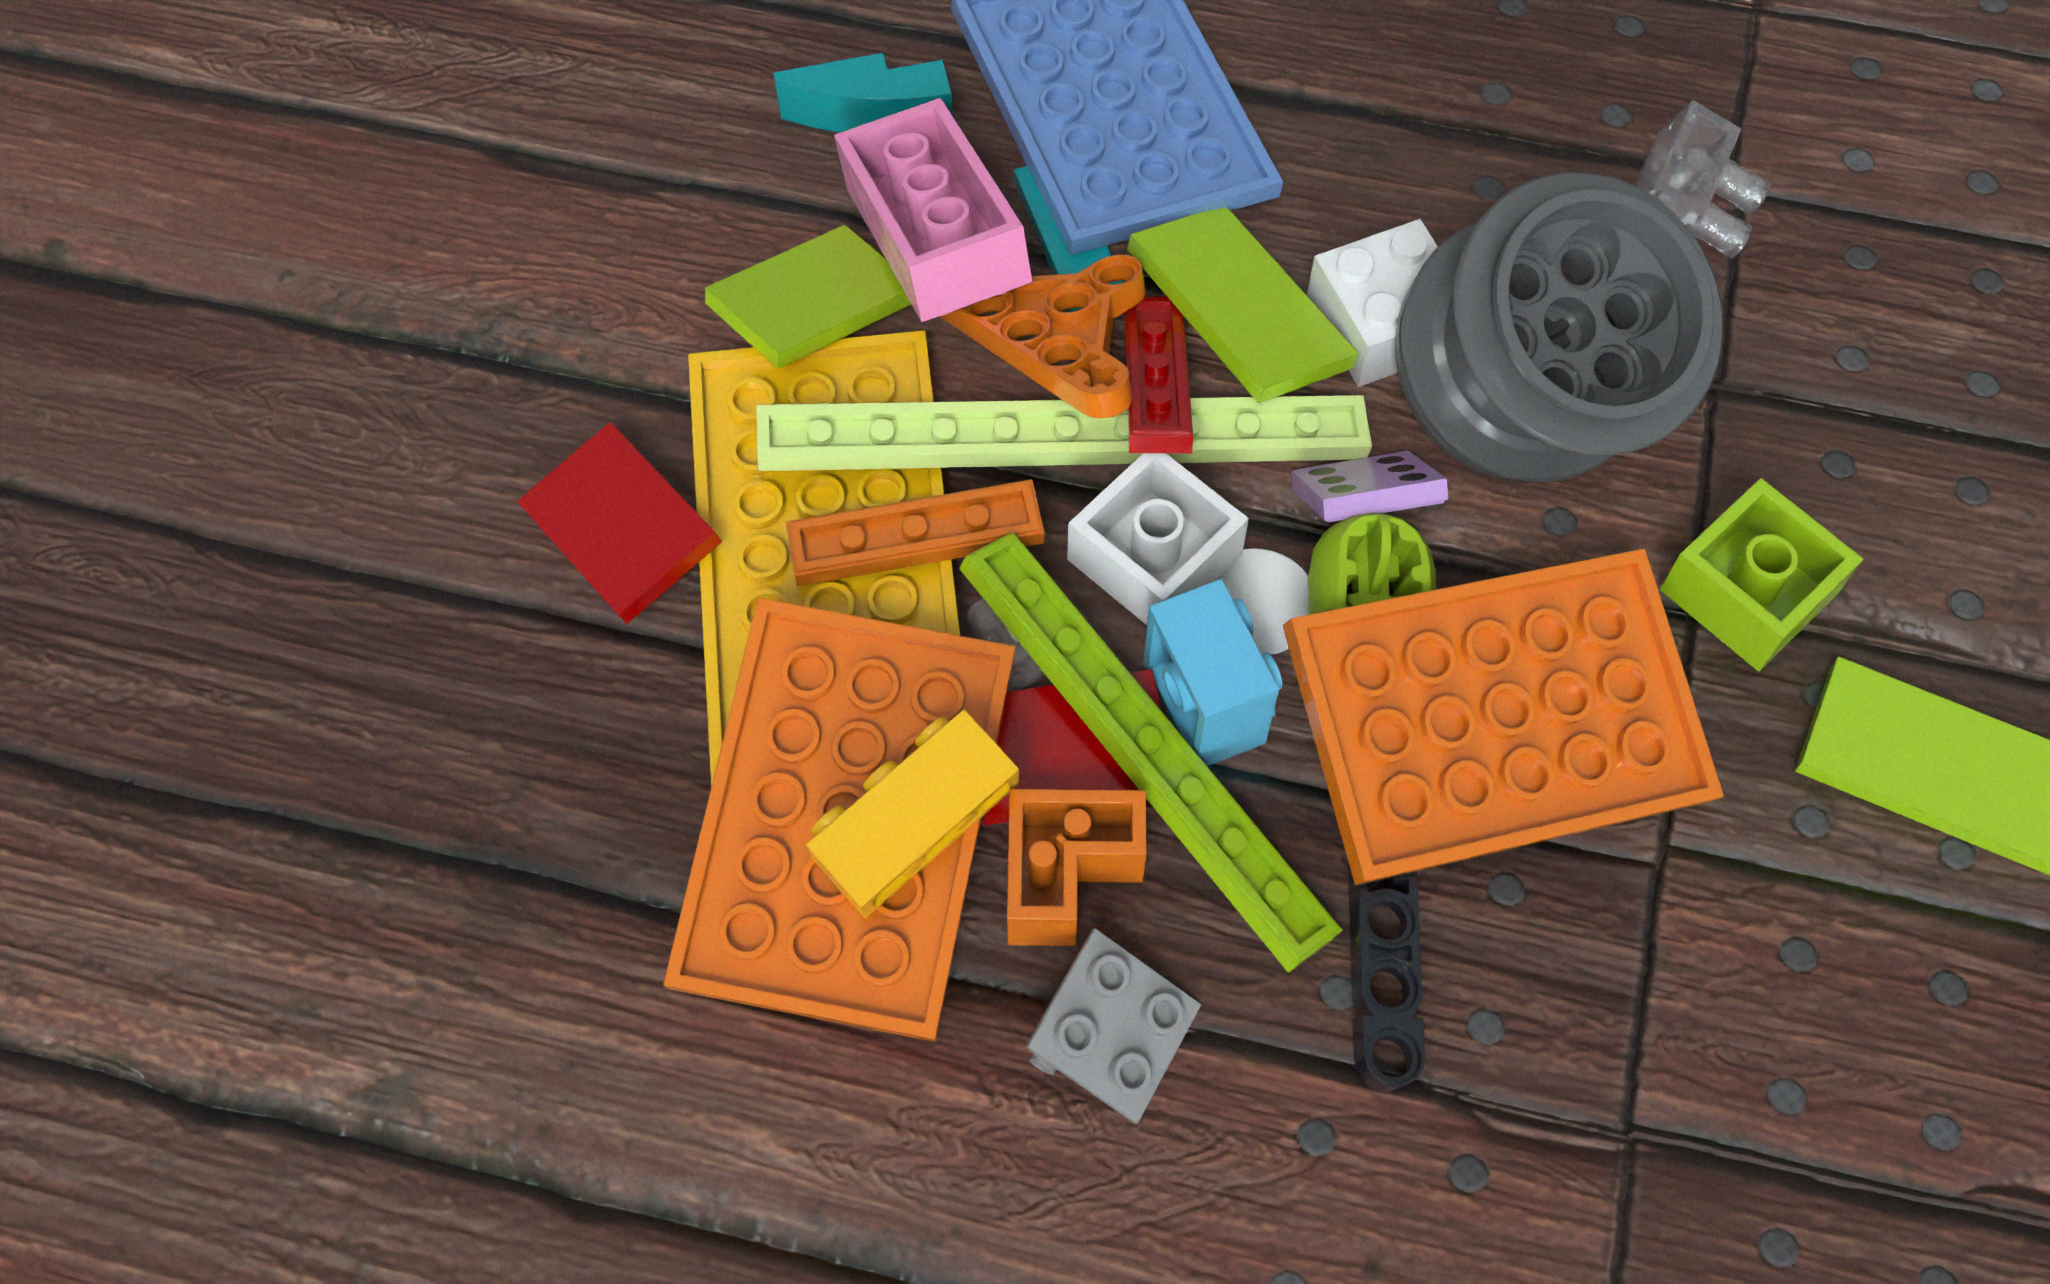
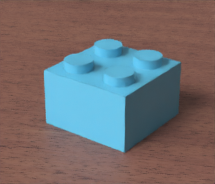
(1211, 671)

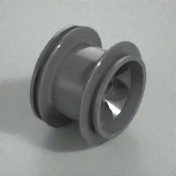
(1515, 378)

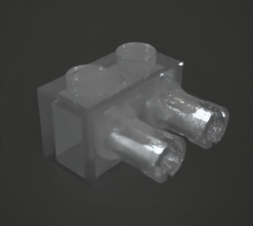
(1693, 164)

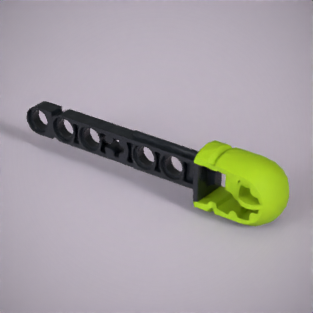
(1370, 554)

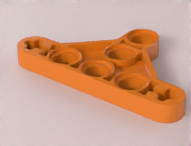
(1063, 335)

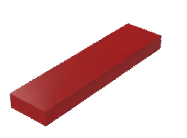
(1158, 378)

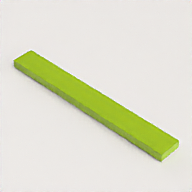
(1151, 752)

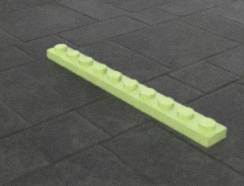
(1048, 433)

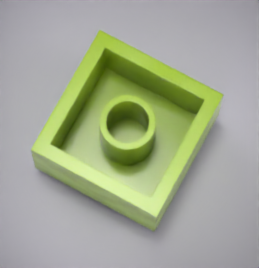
(1760, 574)

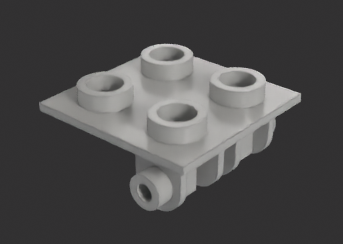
(1112, 1026)

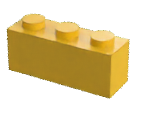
(912, 811)

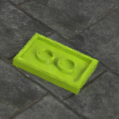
(808, 296)

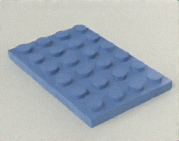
(1117, 113)

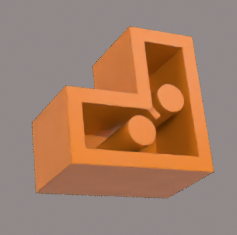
(1065, 841)

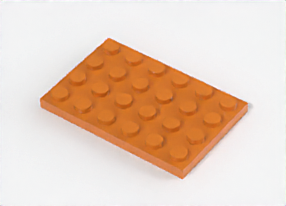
(1500, 714)
(808, 724)

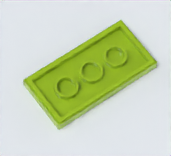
(1242, 303)
(1932, 762)

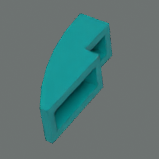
(857, 91)

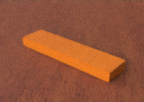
(912, 532)

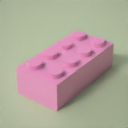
(933, 209)

